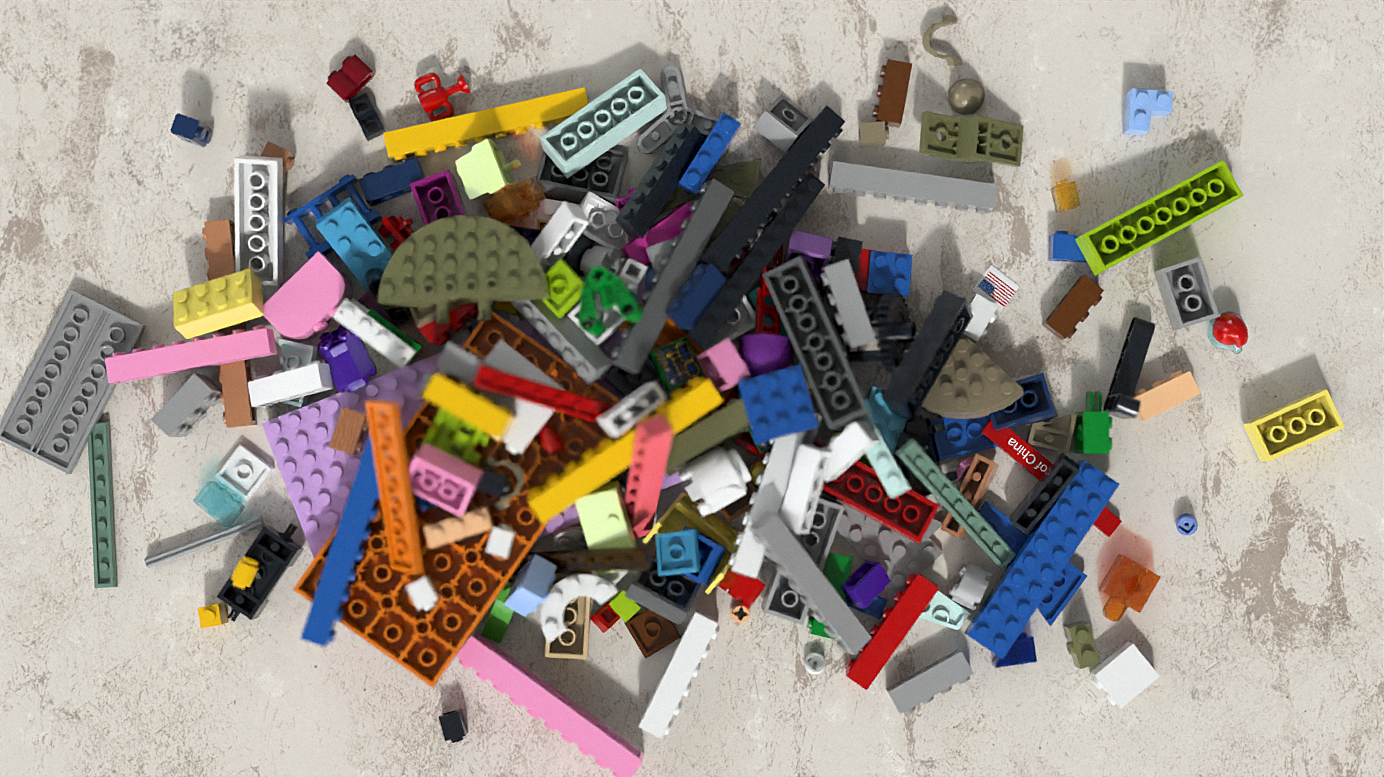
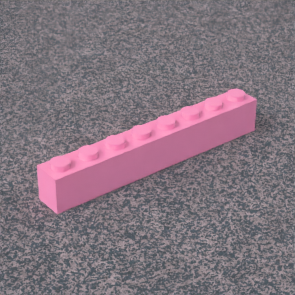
(191, 355)

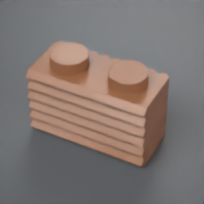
(349, 431)

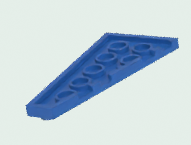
(1065, 584)

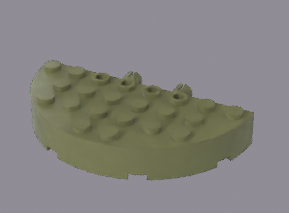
(462, 263)

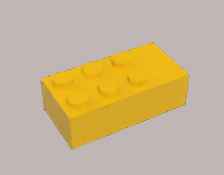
(470, 407)

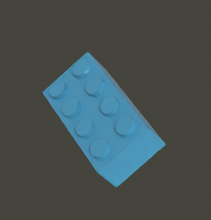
(354, 240)

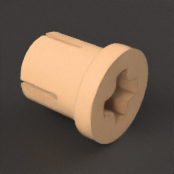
(735, 607)

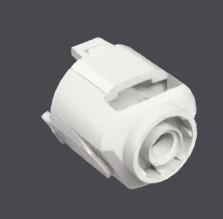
(716, 478)

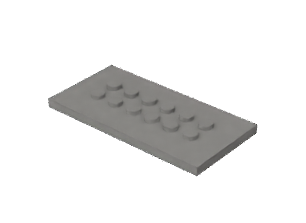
(69, 382)

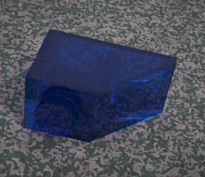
(1021, 652)

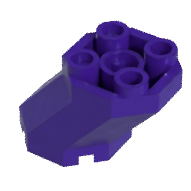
(347, 358)

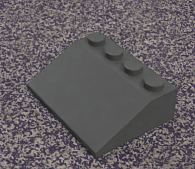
(600, 177)

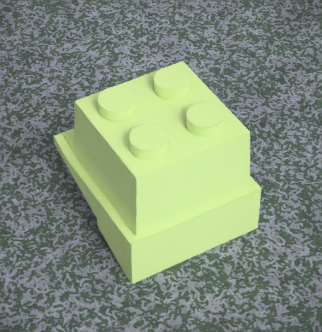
(485, 170)

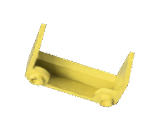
(686, 513)

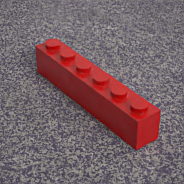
(892, 629)

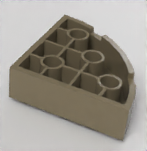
(971, 385)

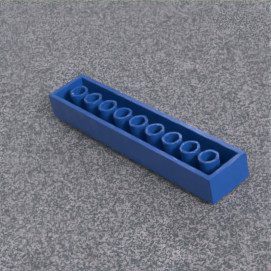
(1041, 560)

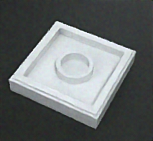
(244, 472)

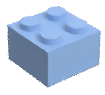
(531, 585)

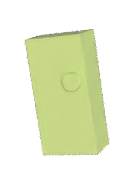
(606, 519)

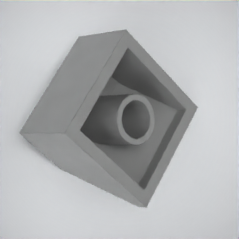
(783, 123)

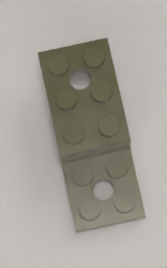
(971, 139)

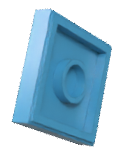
(677, 552)

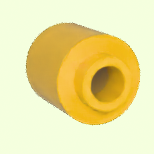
(244, 572)

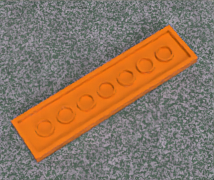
(394, 486)

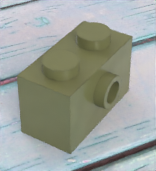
(1081, 644)

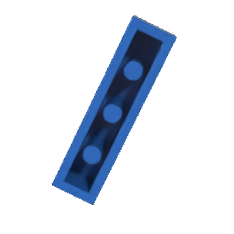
(710, 154)

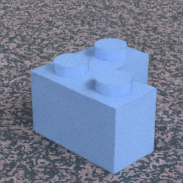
(1141, 105)

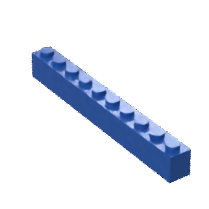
(344, 554)

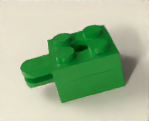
(1092, 427)

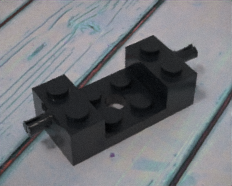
(275, 554)

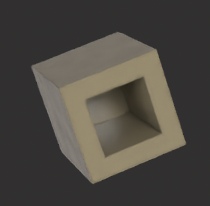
(873, 134)

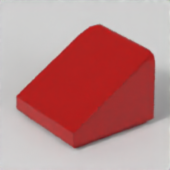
(605, 617)

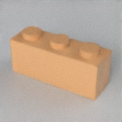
(1166, 394)
(459, 527)

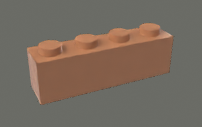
(973, 489)

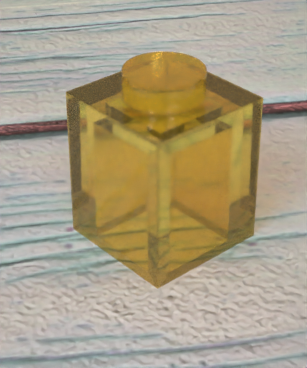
(1065, 196)

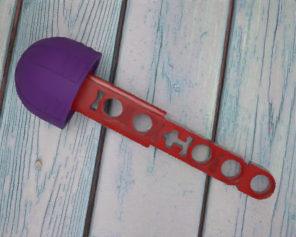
(766, 349)

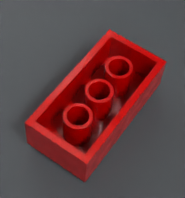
(440, 333)

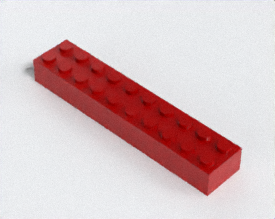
(864, 492)

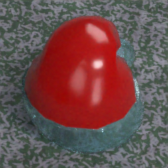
(1228, 332)

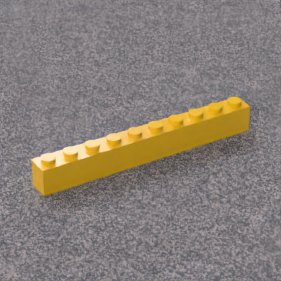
(484, 124)

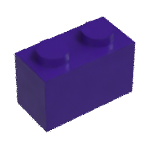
(865, 584)

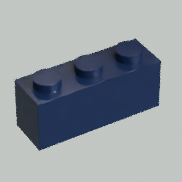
(391, 181)
(696, 296)

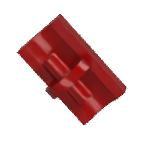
(398, 228)

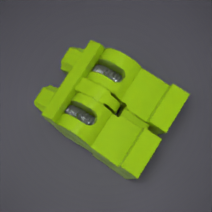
(455, 437)

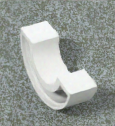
(563, 592)

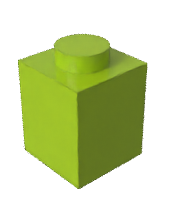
(624, 606)

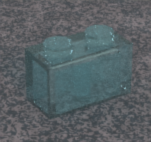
(220, 503)

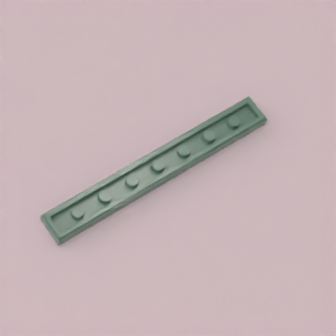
(956, 504)
(102, 506)

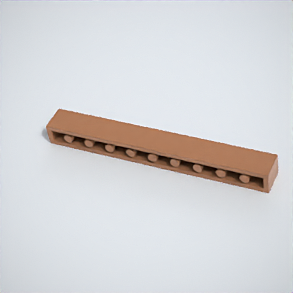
(234, 375)

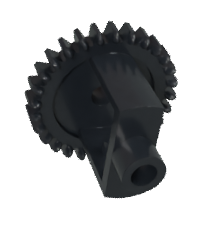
(894, 329)

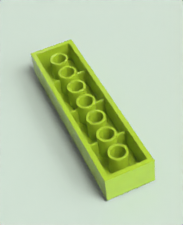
(1158, 217)

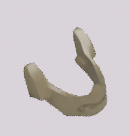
(946, 20)
(518, 473)

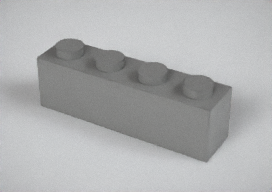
(848, 304)
(930, 681)

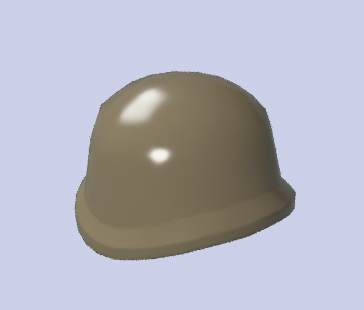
(966, 96)

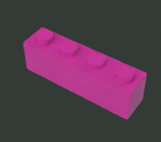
(659, 232)

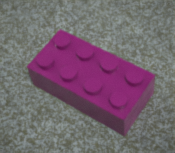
(438, 197)

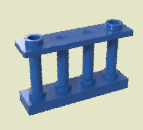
(295, 215)

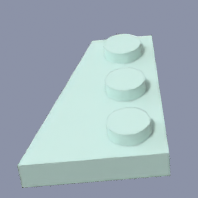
(294, 355)
(945, 611)

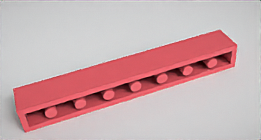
(647, 473)

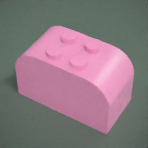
(309, 299)

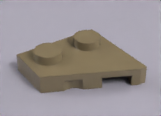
(1053, 433)

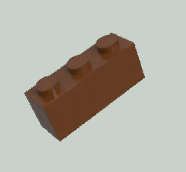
(892, 92)
(1073, 308)

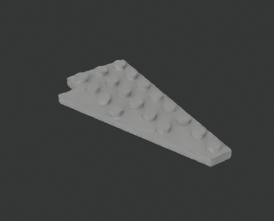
(880, 544)

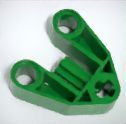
(600, 282)

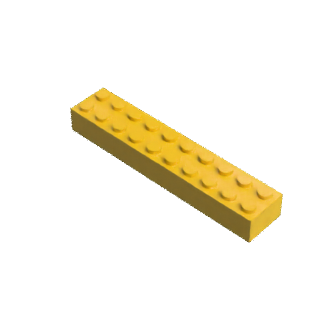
(617, 452)

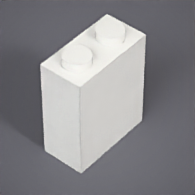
(1124, 675)

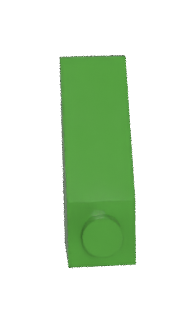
(499, 617)

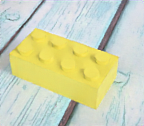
(218, 303)
(1293, 425)

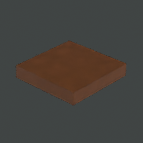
(651, 632)

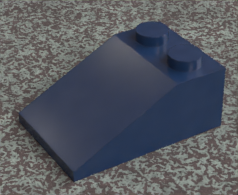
(1030, 408)

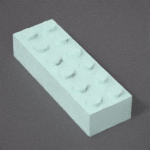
(603, 123)

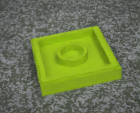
(564, 288)

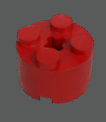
(741, 587)

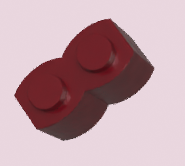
(350, 78)

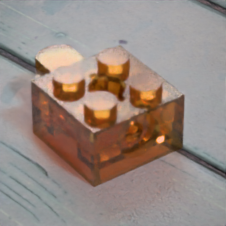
(515, 201)
(1127, 587)

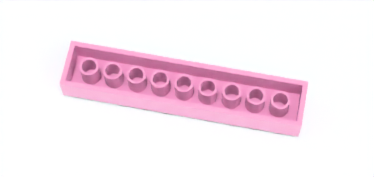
(550, 705)

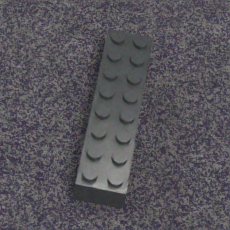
(817, 343)

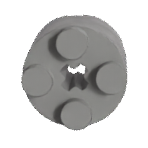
(607, 257)
(970, 585)

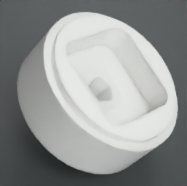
(815, 663)

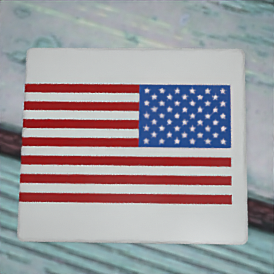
(996, 287)

